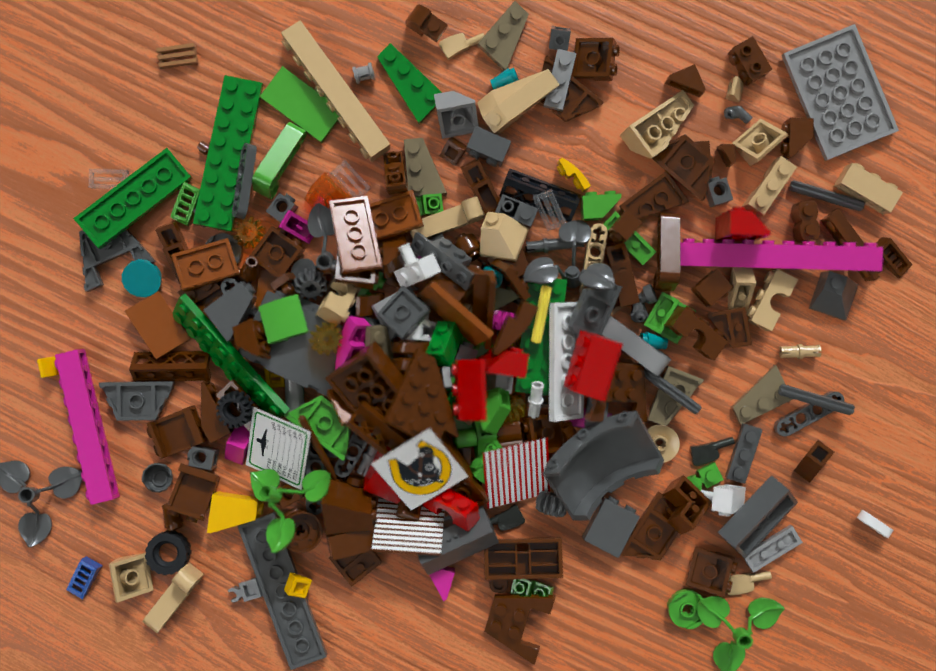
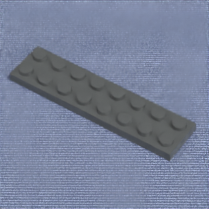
(289, 614)

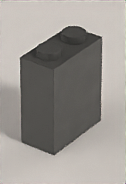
(611, 526)

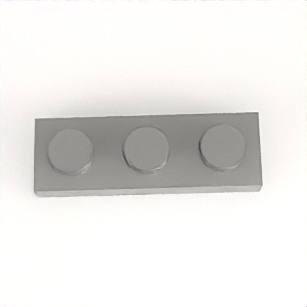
(562, 72)
(773, 548)

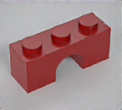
(461, 509)

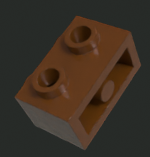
(749, 61)

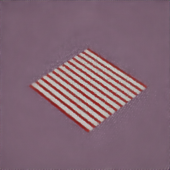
(515, 472)

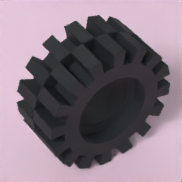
(227, 416)

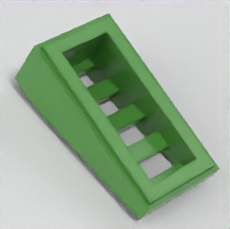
(180, 201)

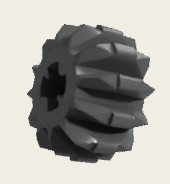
(310, 284)
(550, 504)

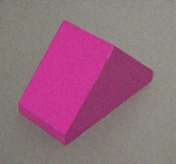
(297, 226)
(237, 445)
(442, 580)

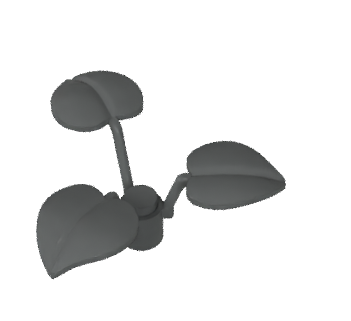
(318, 225)
(596, 276)
(63, 481)

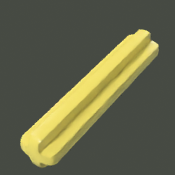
(541, 314)

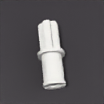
(535, 399)

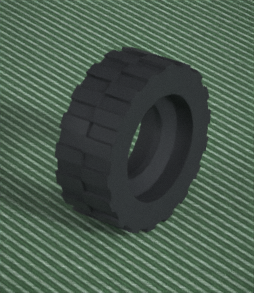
(154, 559)

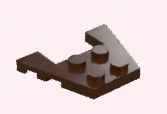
(626, 386)
(509, 618)

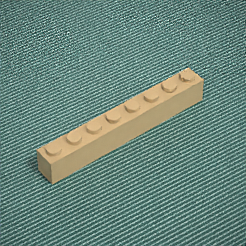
(335, 90)

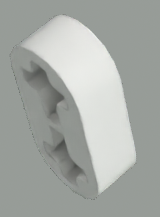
(875, 524)

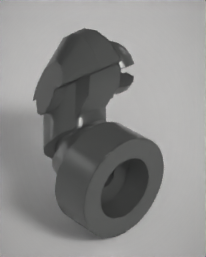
(639, 310)

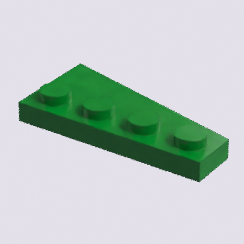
(410, 82)

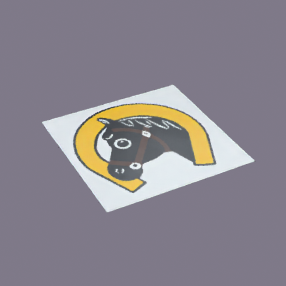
(420, 469)

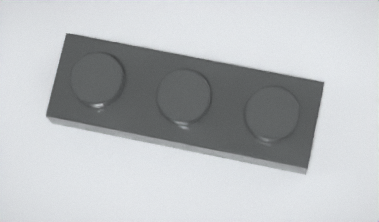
(743, 453)

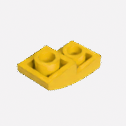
(568, 170)

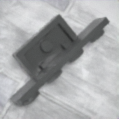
(448, 256)

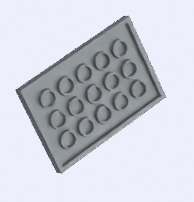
(840, 92)

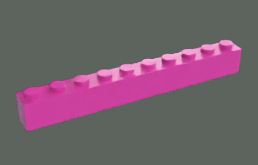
(781, 256)

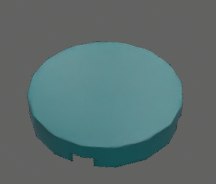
(141, 278)

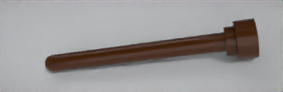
(319, 450)

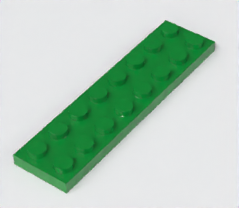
(231, 129)
(227, 357)

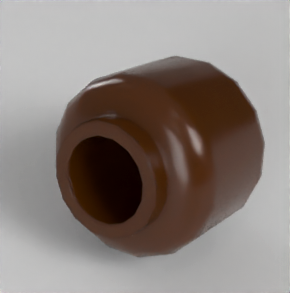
(469, 244)

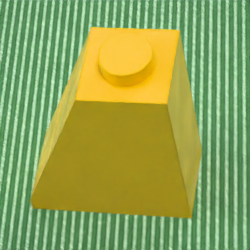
(232, 510)

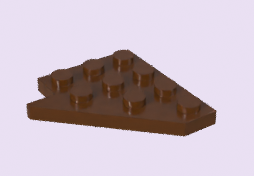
(421, 400)

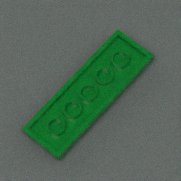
(132, 198)
(539, 353)

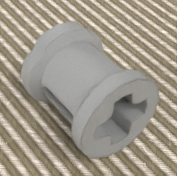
(363, 73)

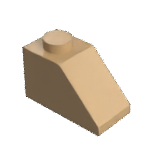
(743, 287)

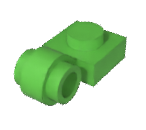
(708, 475)

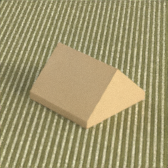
(758, 141)
(130, 576)

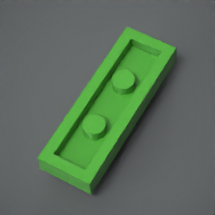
(635, 245)

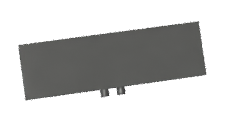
(758, 516)
(459, 543)

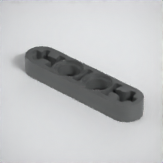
(244, 181)
(810, 417)

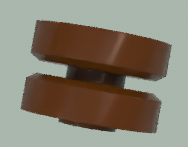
(406, 348)

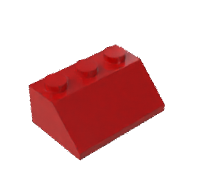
(740, 225)
(509, 362)
(593, 365)
(469, 390)

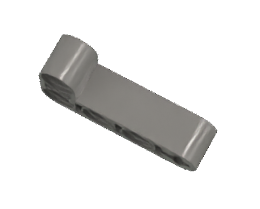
(636, 347)

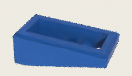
(90, 564)

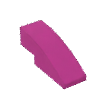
(353, 339)

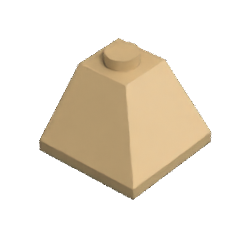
(501, 237)

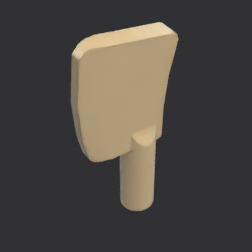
(457, 43)
(745, 582)

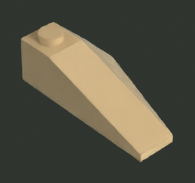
(510, 102)
(655, 130)

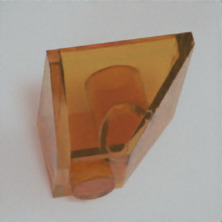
(325, 189)

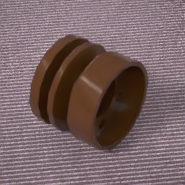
(311, 530)

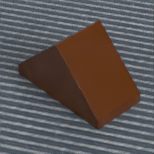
(687, 80)

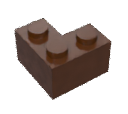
(689, 504)

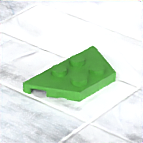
(324, 424)

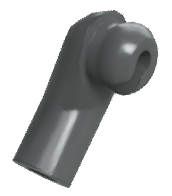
(737, 112)

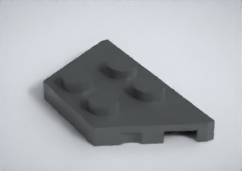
(593, 310)
(137, 399)

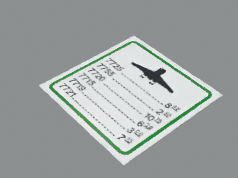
(278, 447)

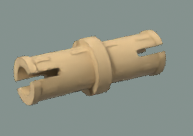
(799, 351)

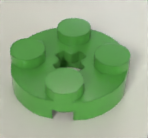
(676, 606)

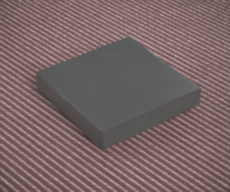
(403, 312)

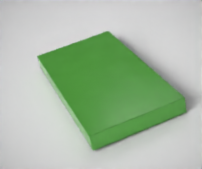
(300, 104)

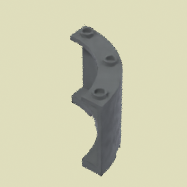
(295, 357)
(600, 462)

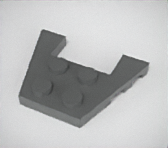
(117, 247)

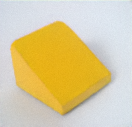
(47, 367)
(297, 585)

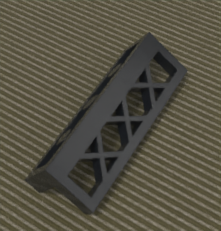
(528, 184)

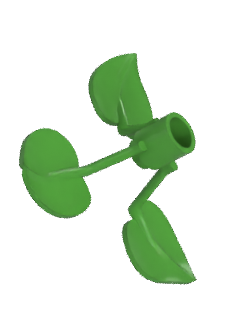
(265, 484)
(714, 610)

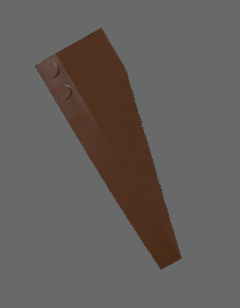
(375, 379)

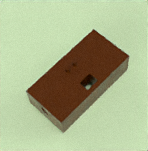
(540, 561)

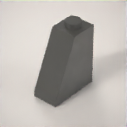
(232, 308)

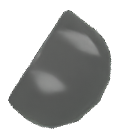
(157, 477)

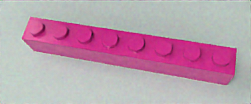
(87, 426)

